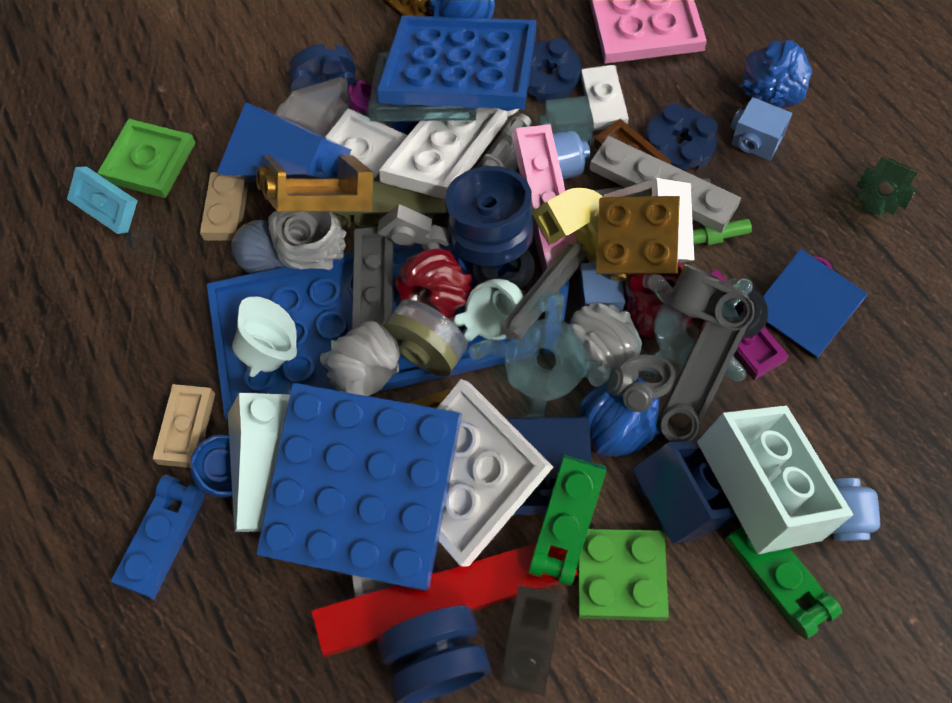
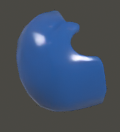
(212, 466)

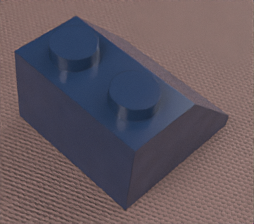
(684, 492)

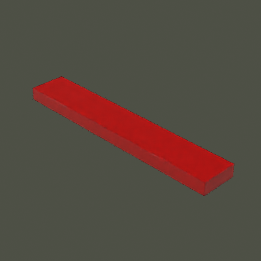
(477, 586)

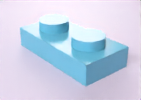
(102, 200)

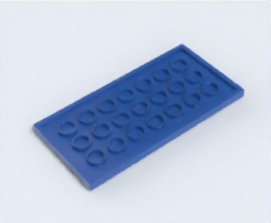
(322, 312)

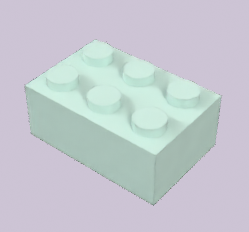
(773, 478)

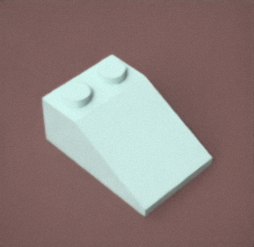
(254, 442)

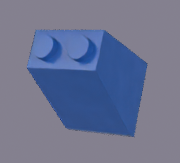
(290, 144)

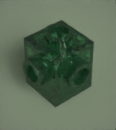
(891, 172)

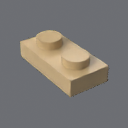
(223, 207)
(183, 424)

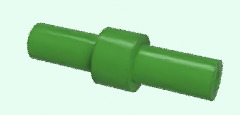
(712, 236)

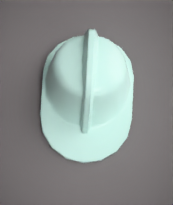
(263, 335)

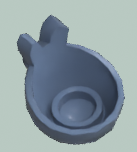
(254, 248)

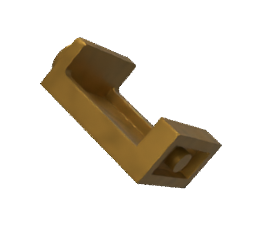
(347, 192)

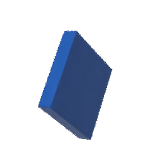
(811, 303)

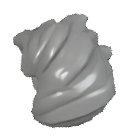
(307, 239)
(606, 334)
(362, 359)

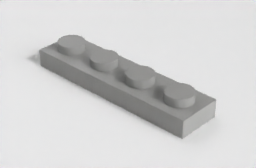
(630, 166)

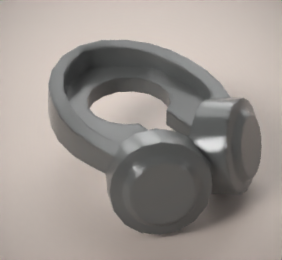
(639, 395)

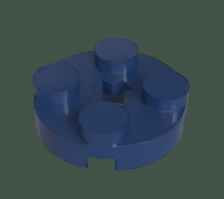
(317, 59)
(565, 67)
(687, 123)

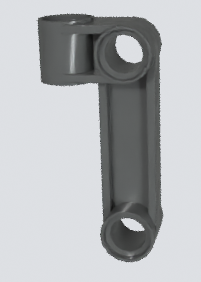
(702, 297)

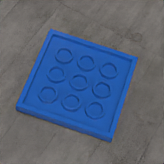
(459, 63)
(360, 485)

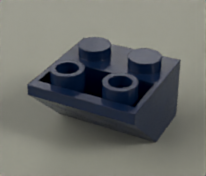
(552, 439)

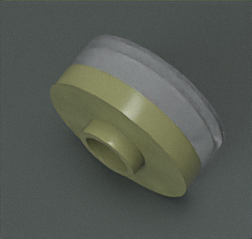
(426, 337)

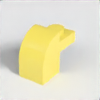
(571, 212)

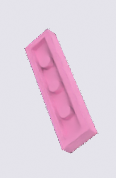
(541, 169)

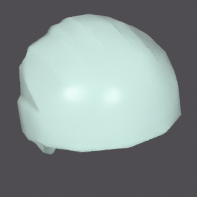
(488, 308)

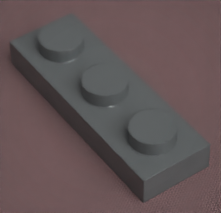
(372, 277)

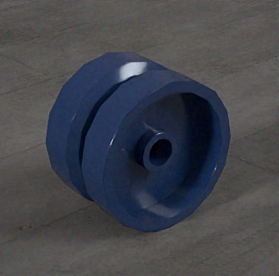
(489, 215)
(433, 655)

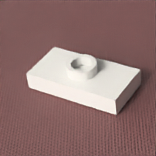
(604, 96)

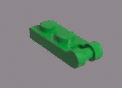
(567, 518)
(784, 582)

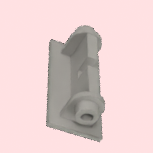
(502, 151)

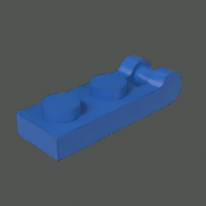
(158, 538)

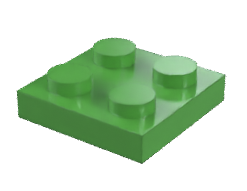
(147, 158)
(623, 575)

